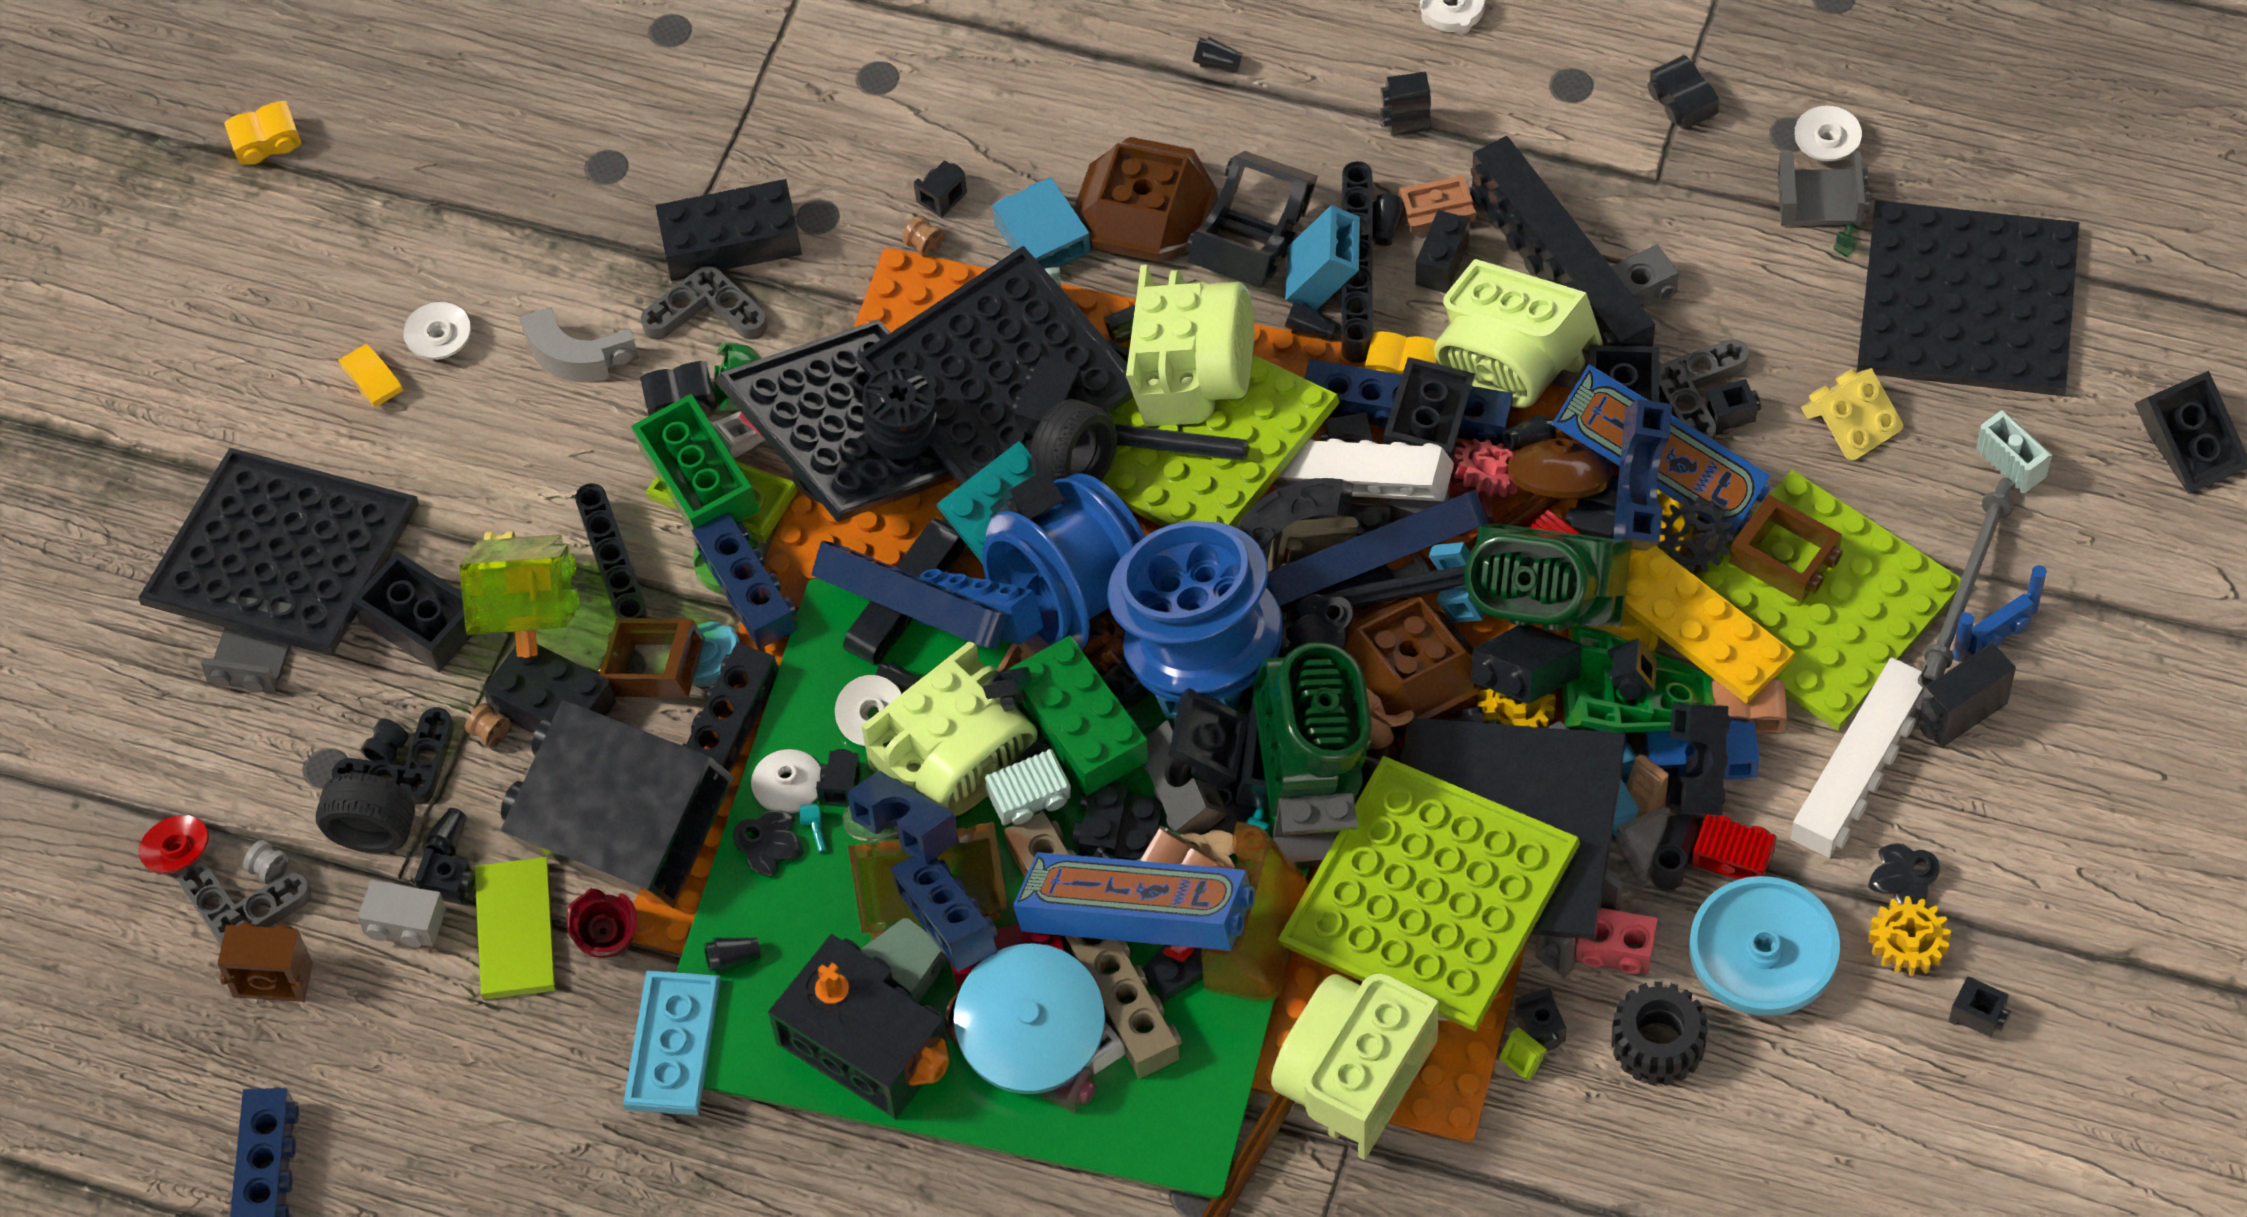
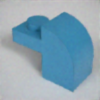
(1455, 602)

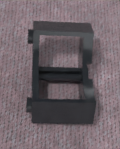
(1239, 260)
(1298, 501)

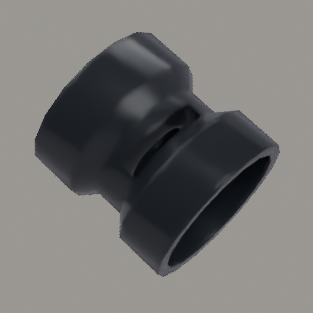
(385, 742)

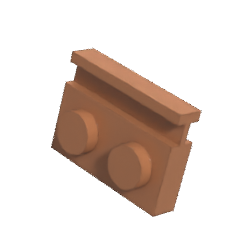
(1425, 199)

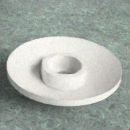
(1832, 124)
(437, 320)
(857, 699)
(786, 793)

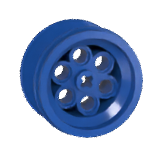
(1064, 554)
(1195, 609)

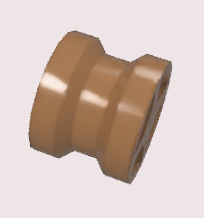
(923, 236)
(487, 725)

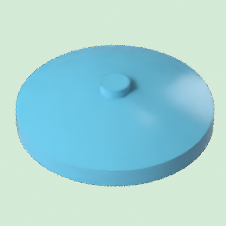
(1764, 946)
(1029, 1018)

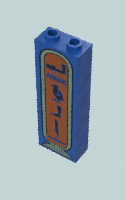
(1689, 463)
(1134, 901)

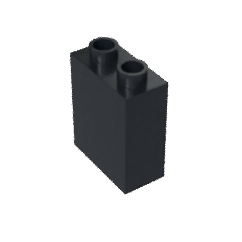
(615, 802)

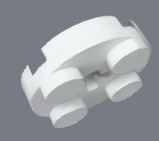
(1452, 18)

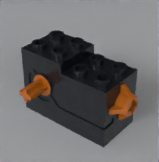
(860, 1027)

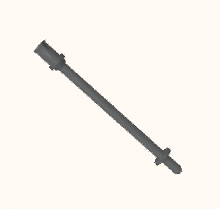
(1939, 655)

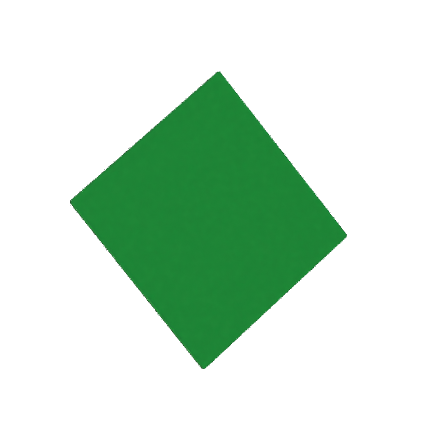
(1155, 1130)

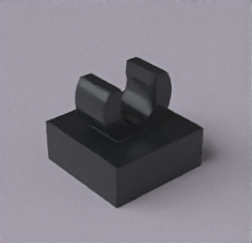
(1009, 687)

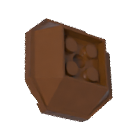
(1145, 199)
(1412, 659)

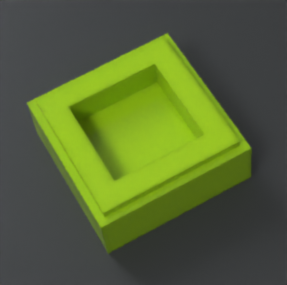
(1522, 1054)

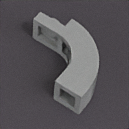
(571, 357)

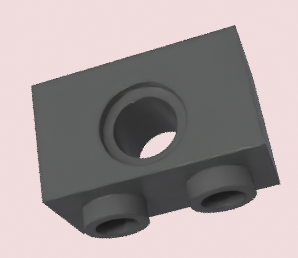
(1652, 270)

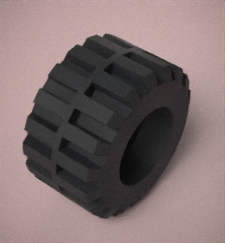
(1666, 1007)

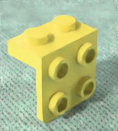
(1855, 412)

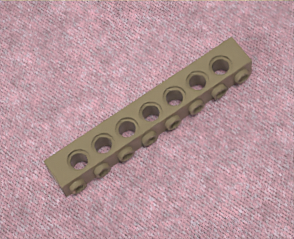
(1144, 1051)

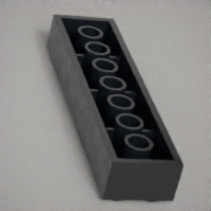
(1553, 242)

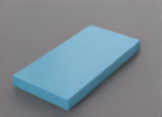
(672, 1043)

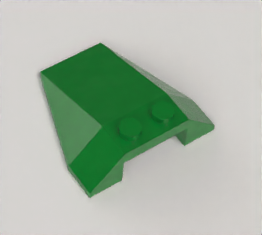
(1596, 705)

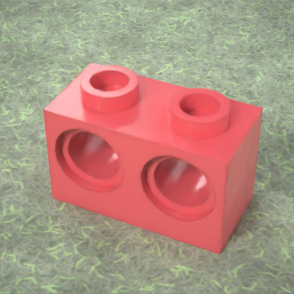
(1618, 930)

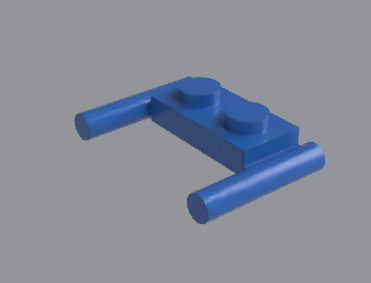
(2009, 619)

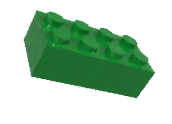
(694, 464)
(1081, 717)

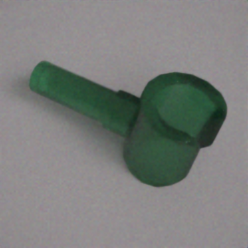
(1844, 242)

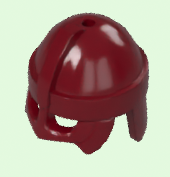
(599, 912)

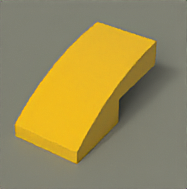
(371, 375)

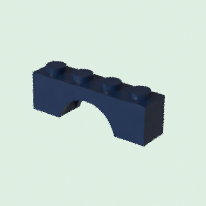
(1643, 442)

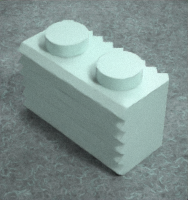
(2013, 451)
(1028, 788)

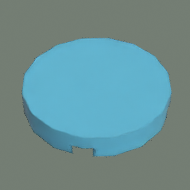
(718, 642)

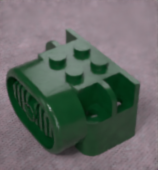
(1548, 577)
(1312, 722)

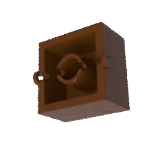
(264, 962)

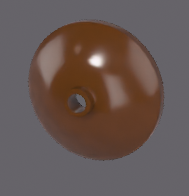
(1560, 469)

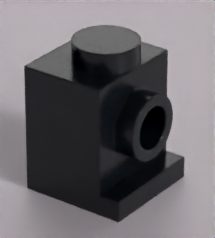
(941, 188)
(1732, 404)
(1633, 669)
(838, 777)
(454, 884)
(1536, 1007)
(1980, 1007)

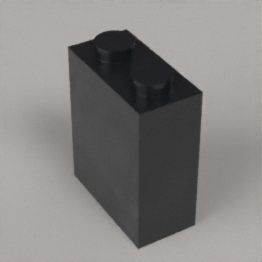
(1526, 663)
(1966, 695)

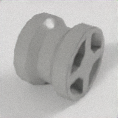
(265, 862)

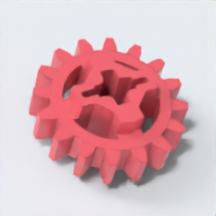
(1484, 467)

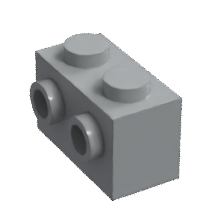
(401, 914)

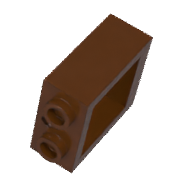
(1774, 573)
(681, 665)

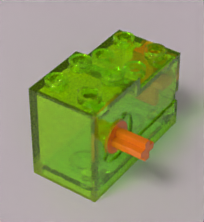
(519, 587)

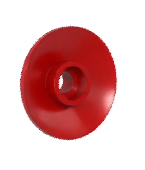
(173, 844)

